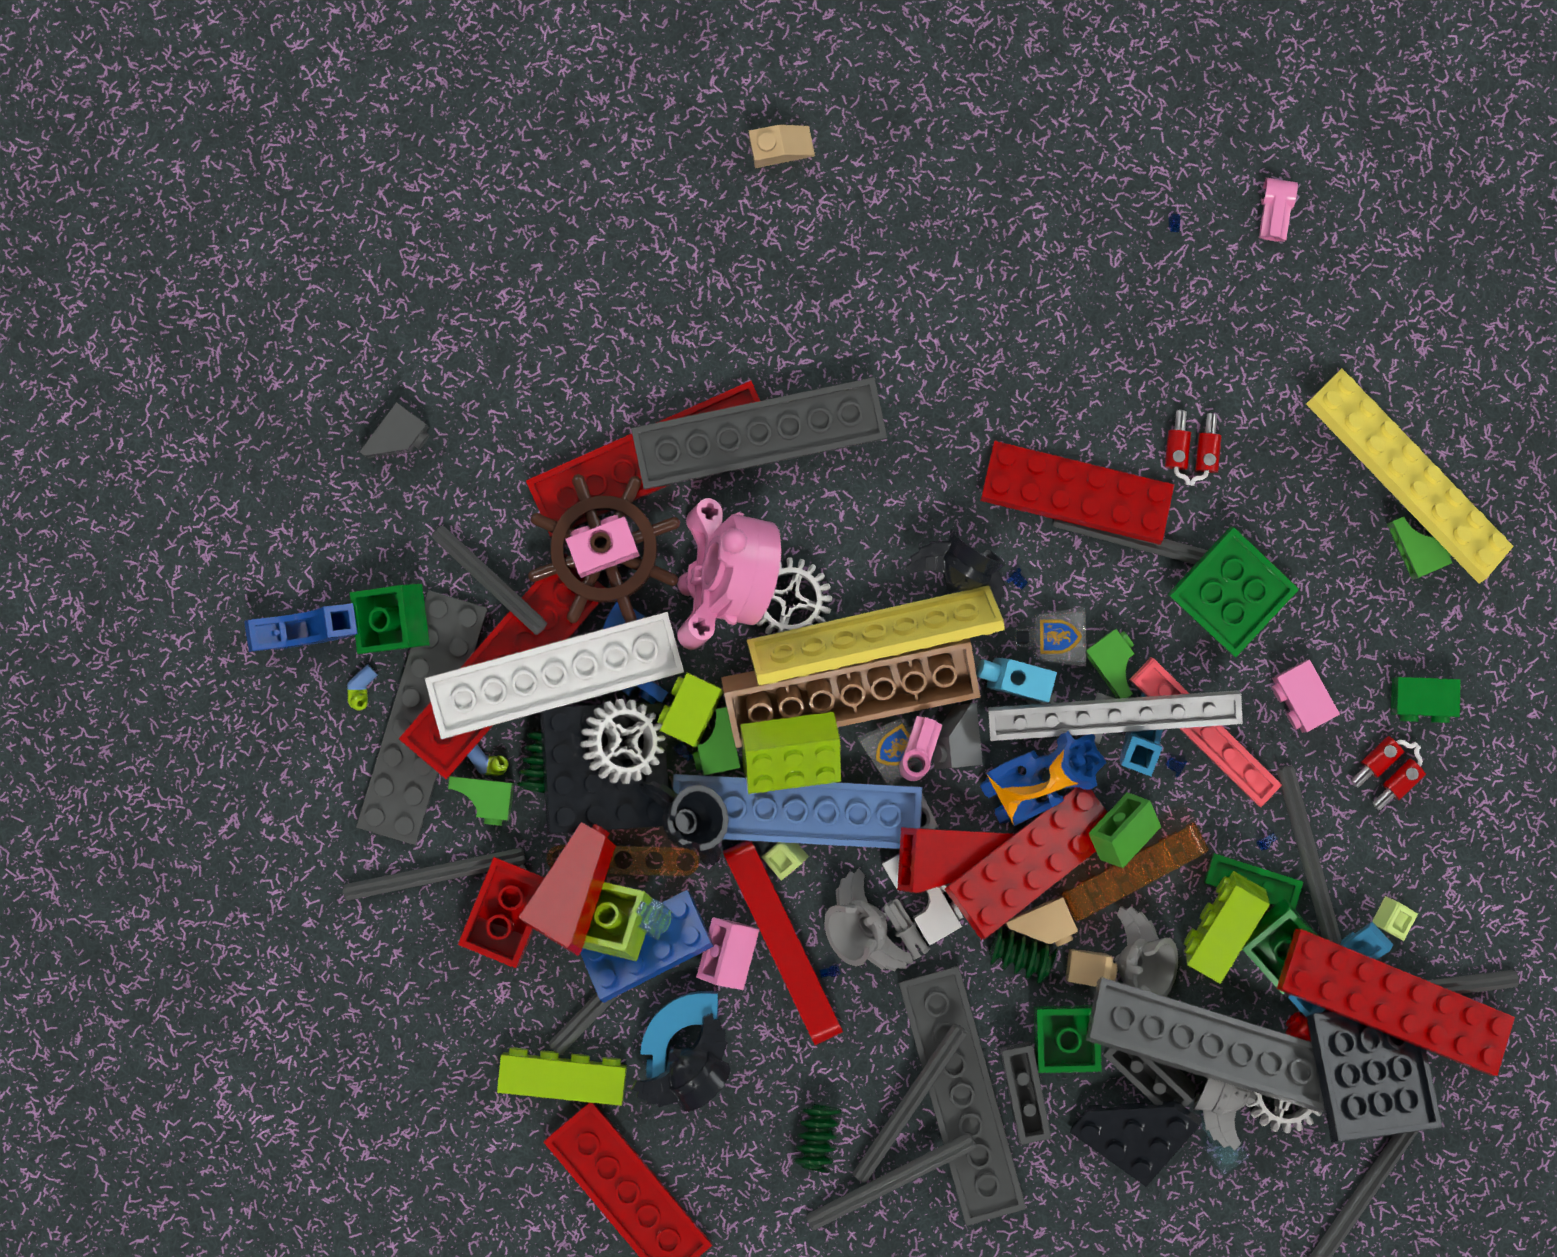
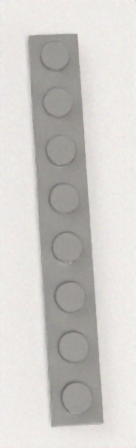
(1115, 715)

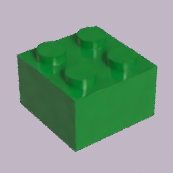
(390, 618)
(1272, 939)
(1062, 1040)

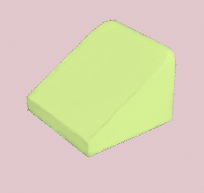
(784, 858)
(1394, 918)

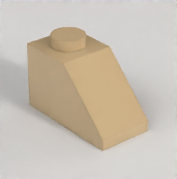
(780, 144)
(1046, 922)

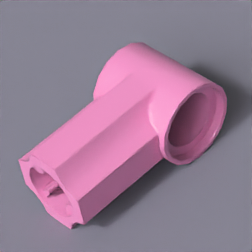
(1277, 203)
(920, 746)

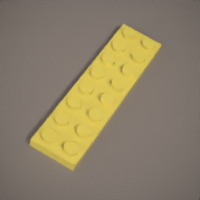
(1410, 475)
(875, 635)

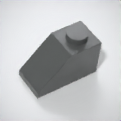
(396, 434)
(959, 739)

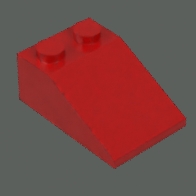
(494, 920)

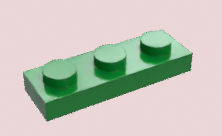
(1276, 885)

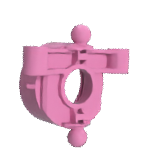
(732, 571)

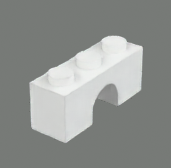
(938, 917)

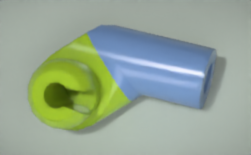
(357, 688)
(488, 764)

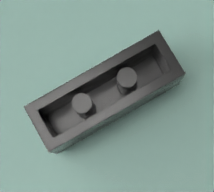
(1152, 1078)
(1025, 1093)

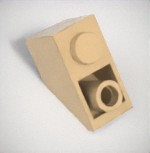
(1089, 966)

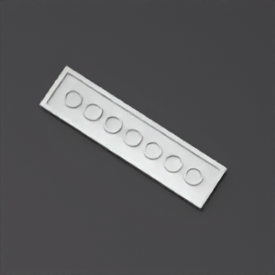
(554, 675)

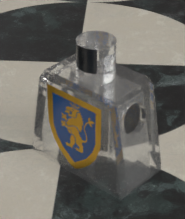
(1056, 637)
(886, 749)

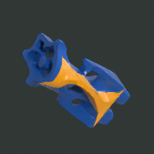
(1070, 765)

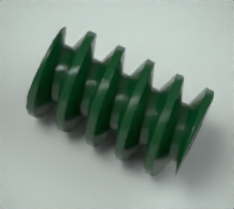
(535, 773)
(1021, 955)
(817, 1137)

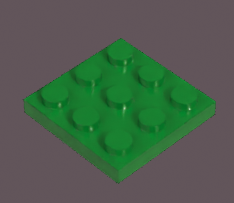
(1233, 591)

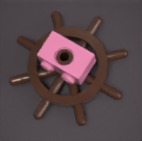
(603, 548)

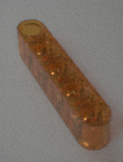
(639, 864)
(1143, 869)

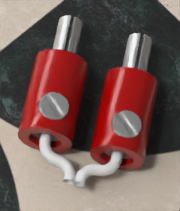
(1179, 445)
(1381, 759)

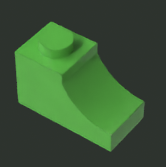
(1419, 552)
(1110, 660)
(719, 750)
(490, 797)

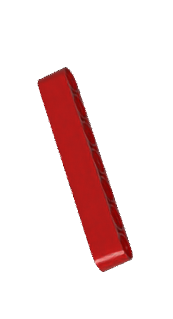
(782, 942)

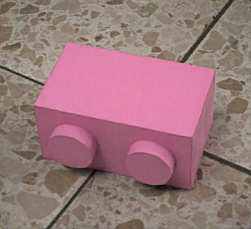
(1305, 697)
(731, 956)

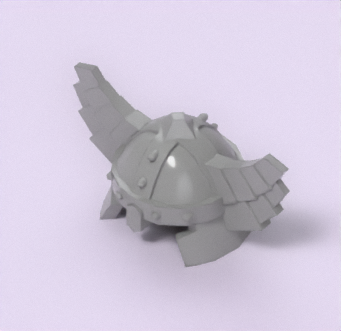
(860, 929)
(1147, 960)
(1219, 1109)

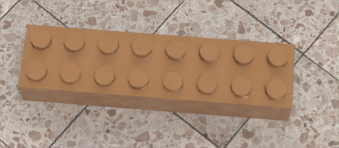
(859, 690)

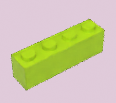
(561, 1077)

